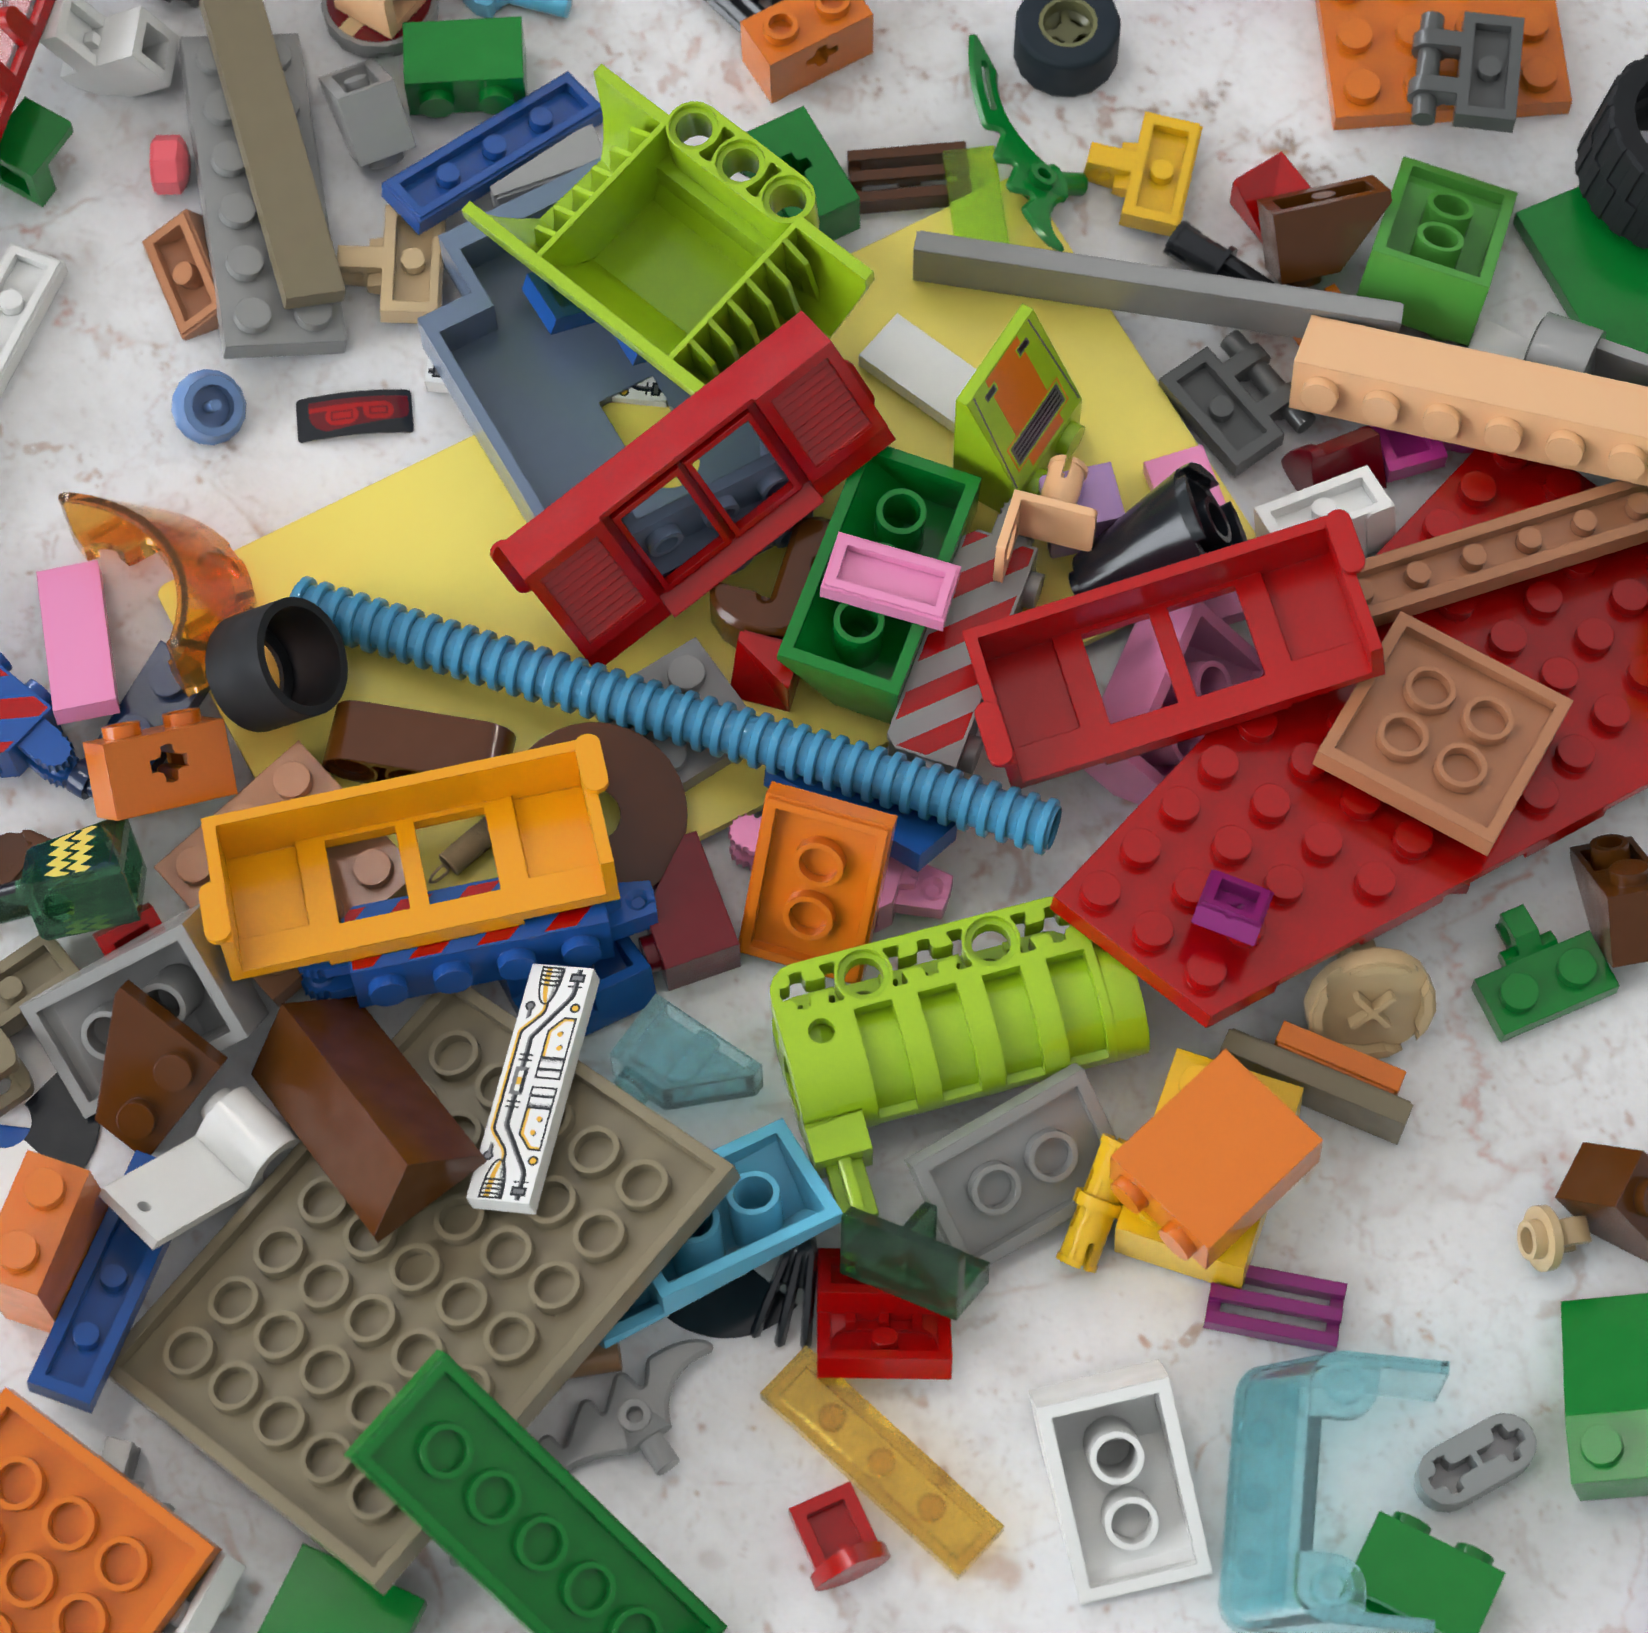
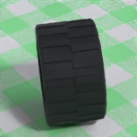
(1615, 156)

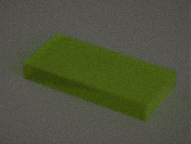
(975, 194)

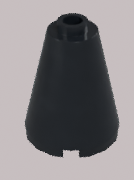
(1163, 528)

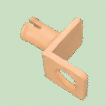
(1048, 516)

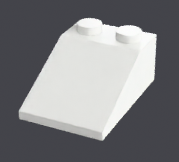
(1121, 1481)

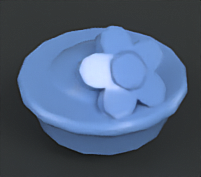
(208, 407)

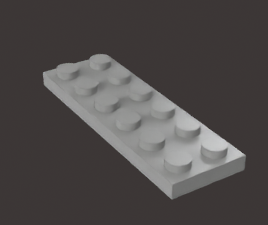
(244, 282)

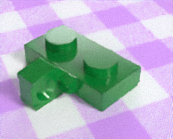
(1540, 976)

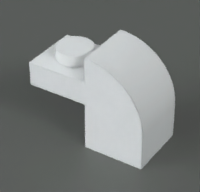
(113, 53)

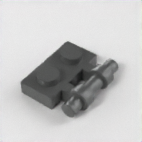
(1486, 75)
(1224, 412)

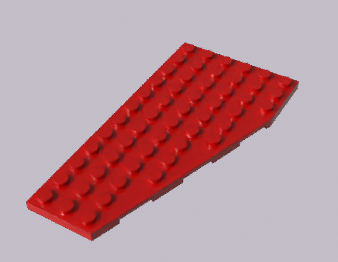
(1336, 854)

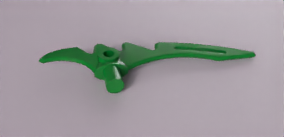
(1031, 176)

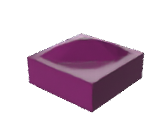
(1232, 907)

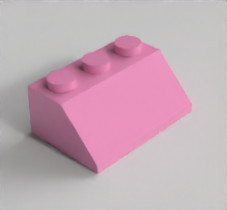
(1141, 684)

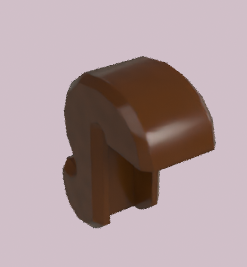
(742, 609)

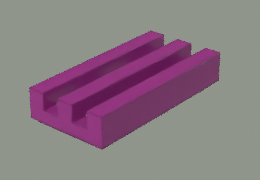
(1275, 1331)

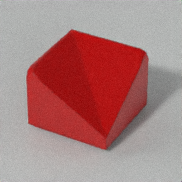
(1267, 179)
(759, 674)

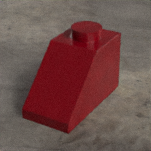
(693, 926)

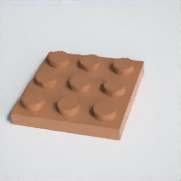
(1444, 734)
(359, 870)

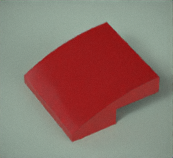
(874, 1332)

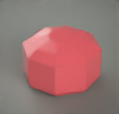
(169, 164)

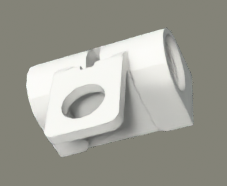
(1354, 492)

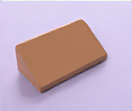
(185, 273)

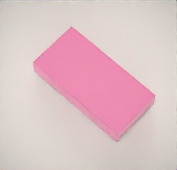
(890, 581)

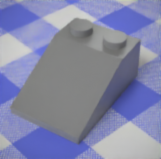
(169, 965)

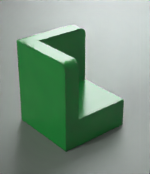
(28, 147)

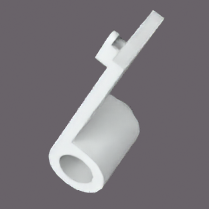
(218, 1166)

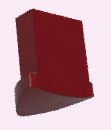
(1334, 457)

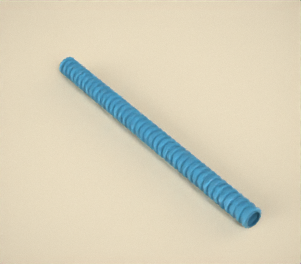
(686, 718)

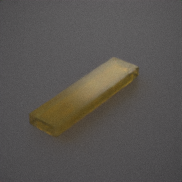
(883, 1464)

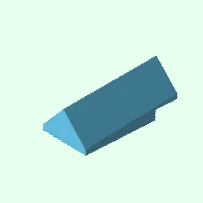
(763, 1216)

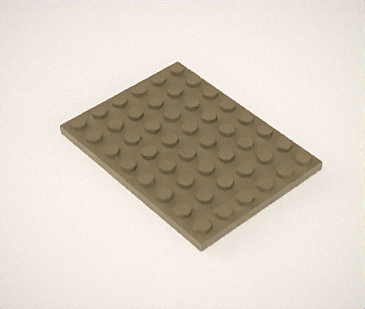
(310, 1326)

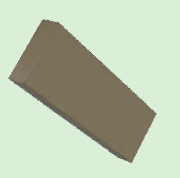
(1324, 1088)

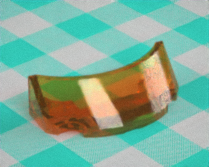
(205, 569)

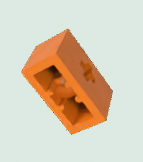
(804, 42)
(195, 772)

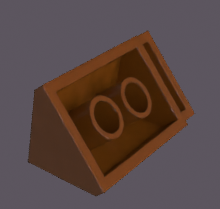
(362, 1111)

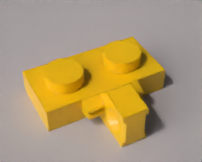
(1149, 173)

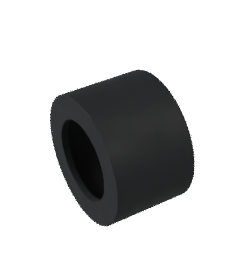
(308, 660)

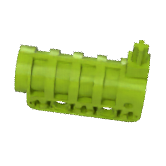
(943, 1029)

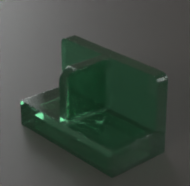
(911, 1261)

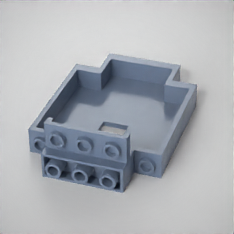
(542, 395)

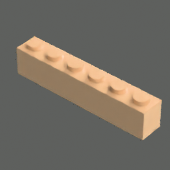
(1473, 399)

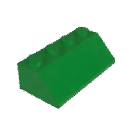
(859, 654)

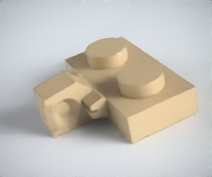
(399, 267)

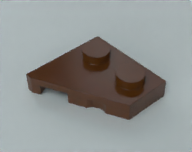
(150, 1070)

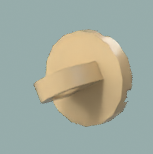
(1371, 1000)

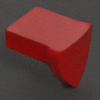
(837, 1537)

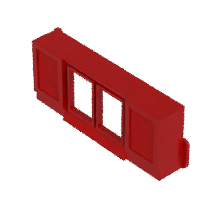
(591, 569)
(1301, 609)

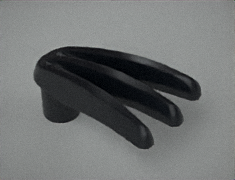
(796, 1270)

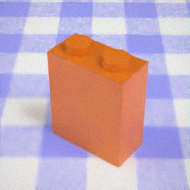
(1213, 1160)
(45, 1237)

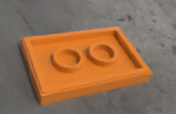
(815, 877)

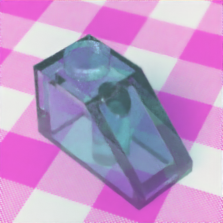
(680, 1061)

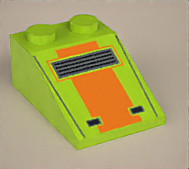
(1016, 413)

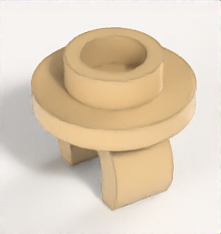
(1545, 1238)

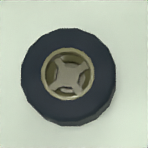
(1066, 44)

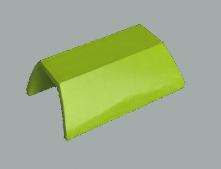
(678, 250)

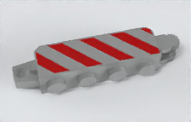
(942, 691)

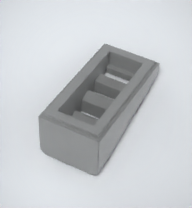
(556, 161)

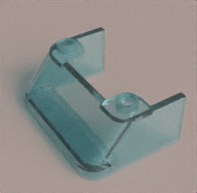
(1267, 1557)

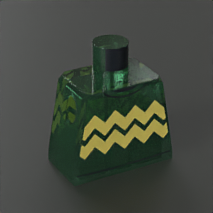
(79, 882)

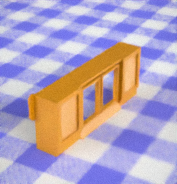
(274, 885)

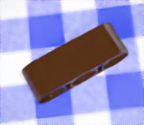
(388, 742)

